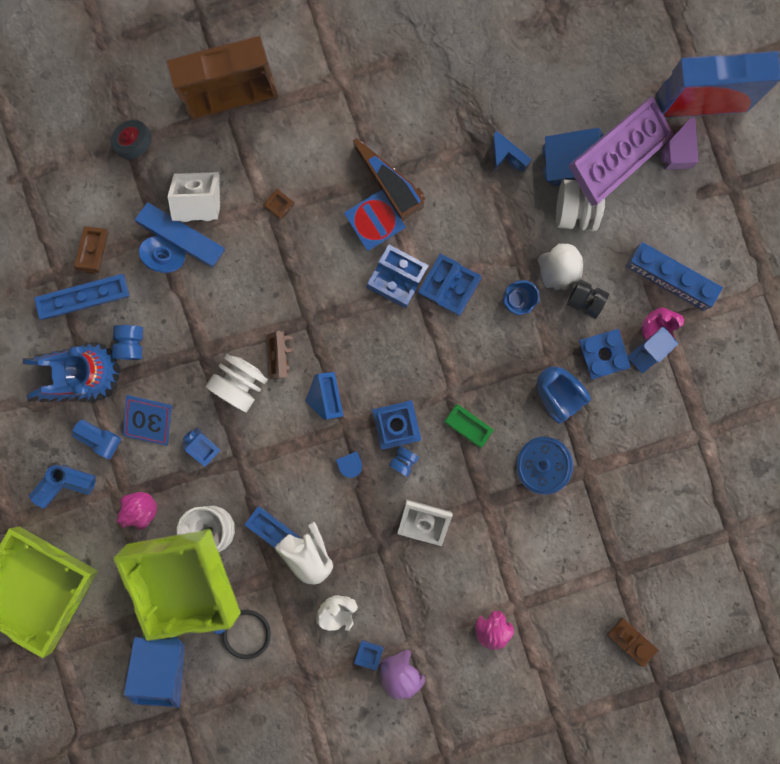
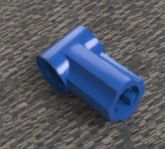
(102, 441)

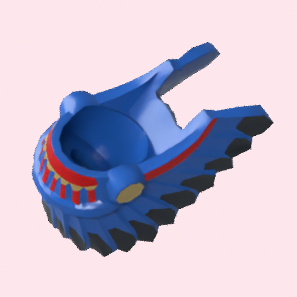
(77, 374)

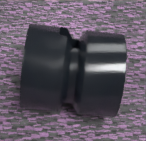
(580, 295)

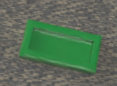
(468, 426)

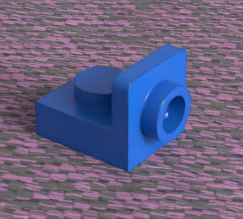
(200, 446)

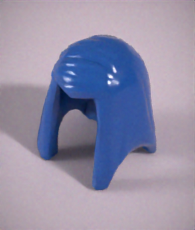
(561, 393)

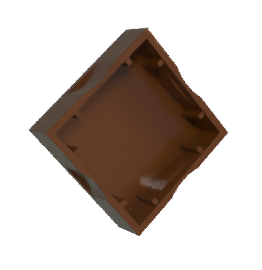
(223, 77)

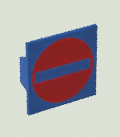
(374, 220)

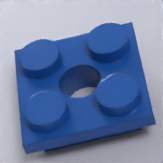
(614, 344)
(390, 438)

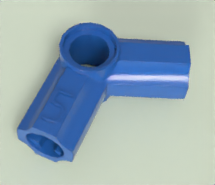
(50, 486)

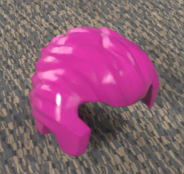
(659, 318)
(136, 510)
(494, 631)

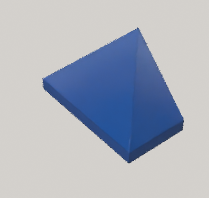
(324, 396)

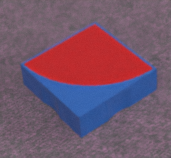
(718, 84)

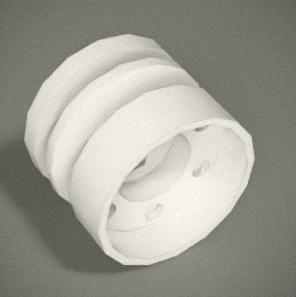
(574, 205)
(236, 382)
(209, 516)

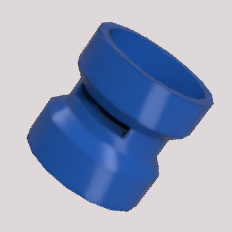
(406, 456)

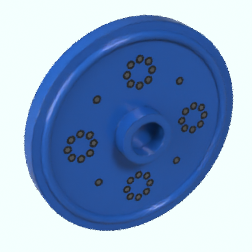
(544, 465)

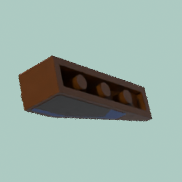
(398, 189)

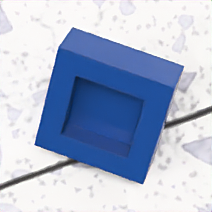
(369, 655)

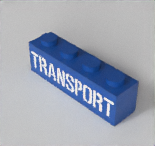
(673, 276)

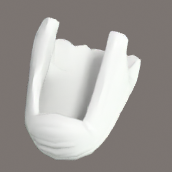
(561, 267)
(306, 556)

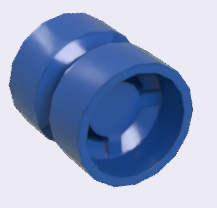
(127, 342)

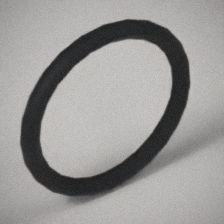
(263, 648)

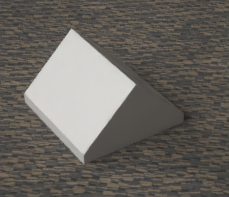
(424, 522)

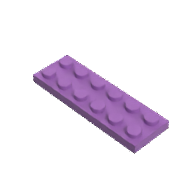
(621, 151)

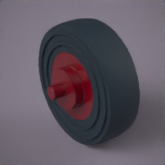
(131, 139)

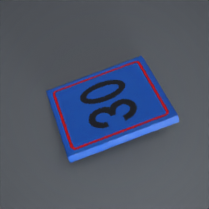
(147, 420)

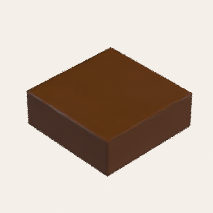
(278, 204)

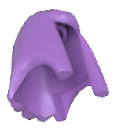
(400, 678)

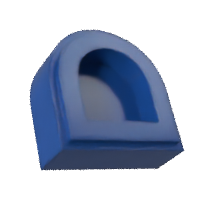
(350, 465)

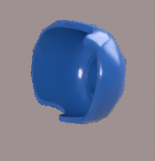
(520, 297)

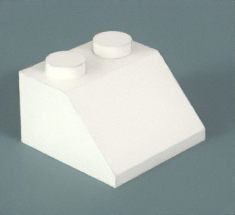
(194, 196)

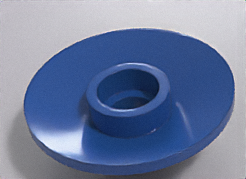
(161, 255)

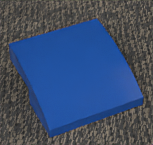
(397, 276)
(450, 284)

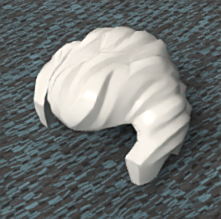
(336, 612)

